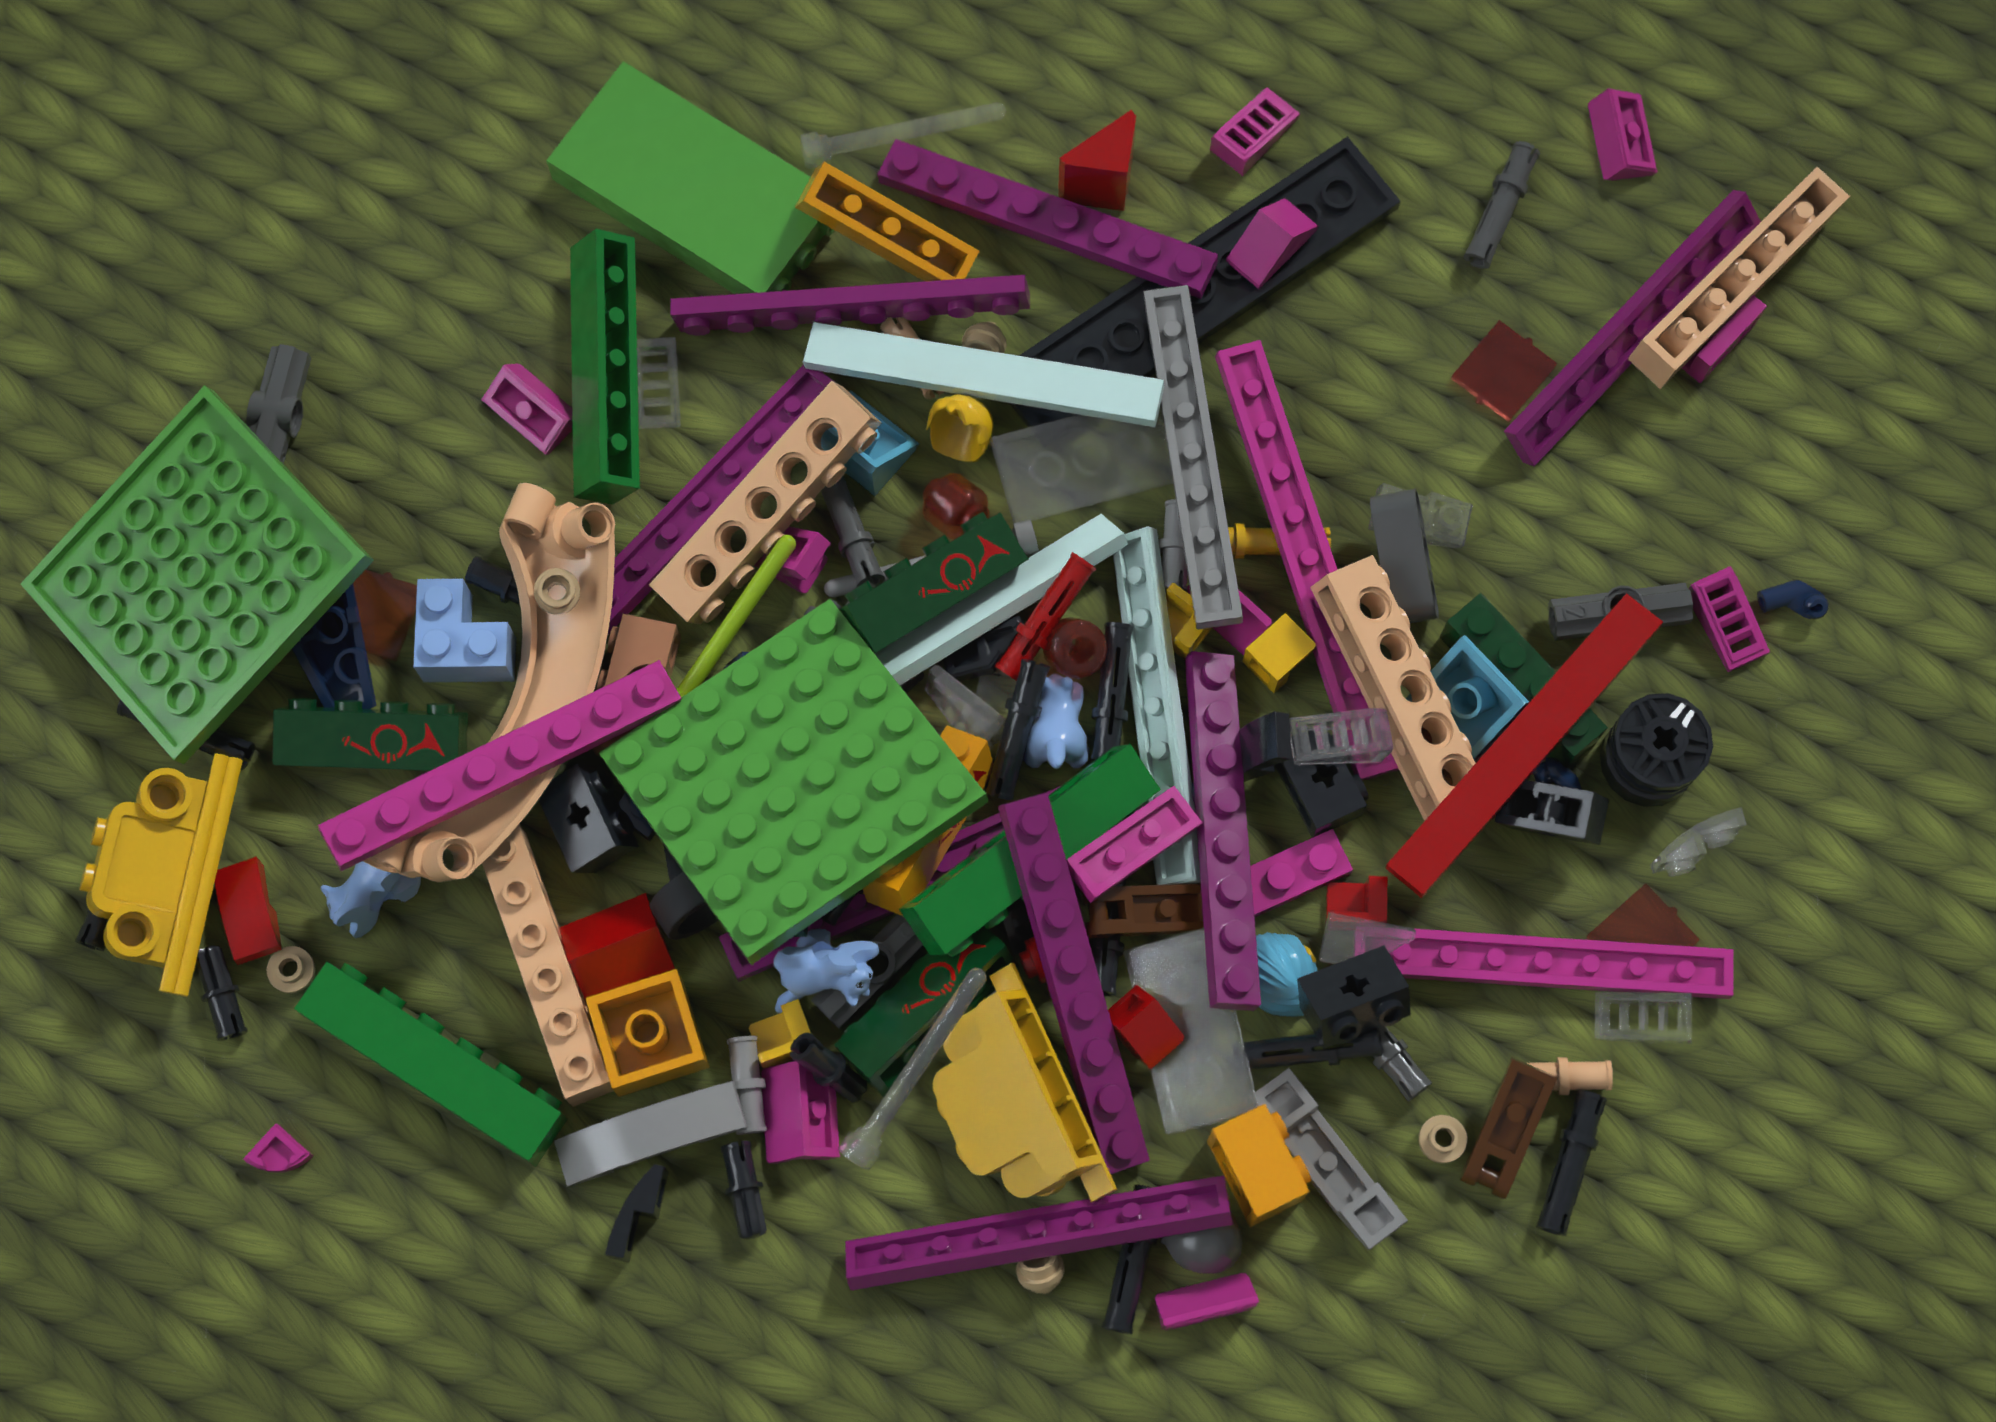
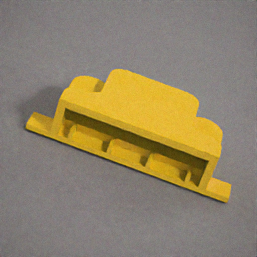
(161, 868)
(1013, 1099)

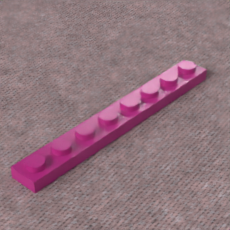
(498, 766)
(1566, 963)

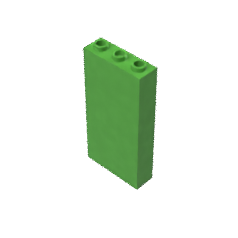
(689, 185)

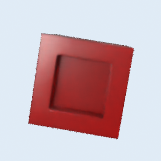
(1359, 899)
(1144, 1027)

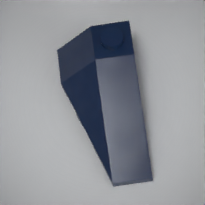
(336, 655)

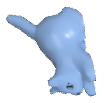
(1057, 732)
(363, 894)
(819, 966)

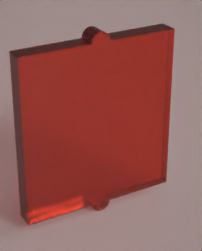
(1504, 371)
(385, 612)
(1644, 920)

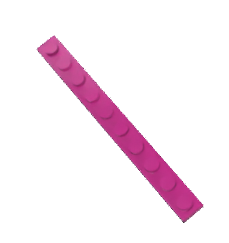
(1292, 517)

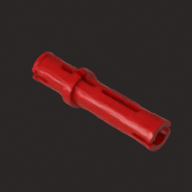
(1046, 615)

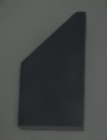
(983, 653)

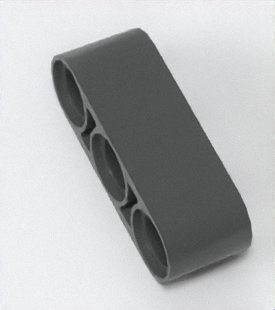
(1405, 553)

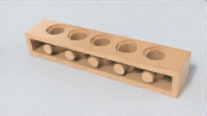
(1738, 277)
(680, 579)
(1381, 679)
(545, 969)

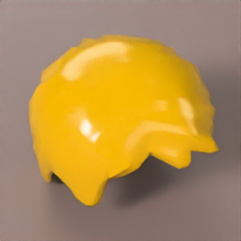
(960, 427)

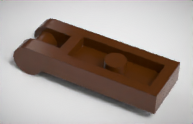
(1146, 911)
(1509, 1126)

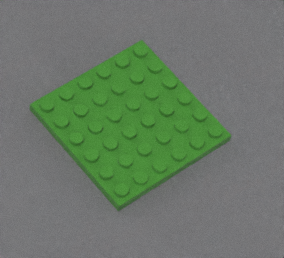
(195, 574)
(792, 780)

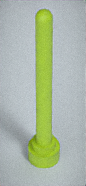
(738, 614)

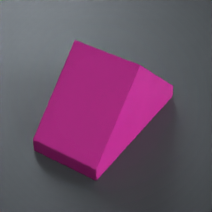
(1270, 241)

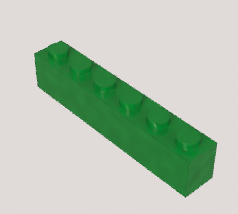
(604, 367)
(986, 881)
(431, 1063)

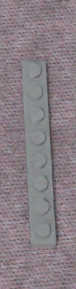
(1193, 458)

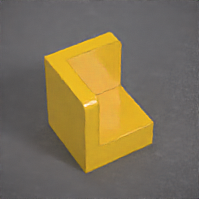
(1182, 621)
(1278, 652)
(778, 1033)

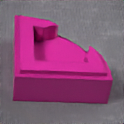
(278, 1152)

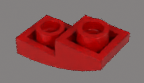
(246, 911)

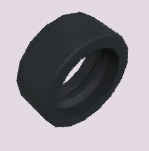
(681, 909)

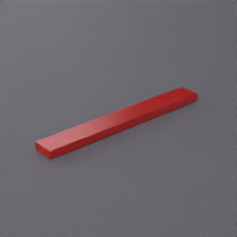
(1523, 746)

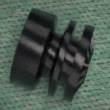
(1642, 771)

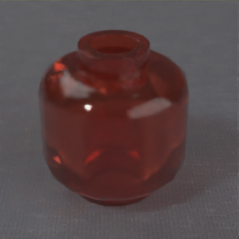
(952, 502)
(1088, 651)

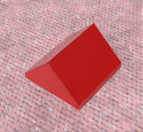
(1100, 167)
(616, 947)

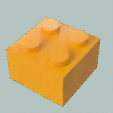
(647, 1033)
(1259, 1164)

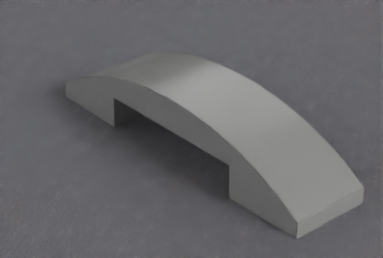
(650, 1132)
(1332, 1167)

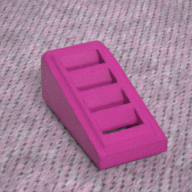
(1234, 154)
(1742, 613)

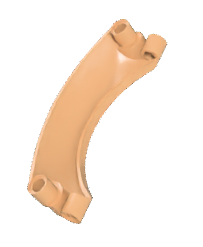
(556, 667)

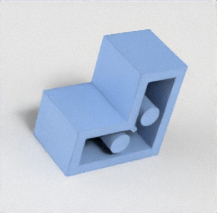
(454, 647)

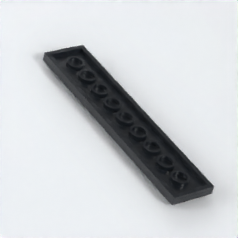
(1333, 190)

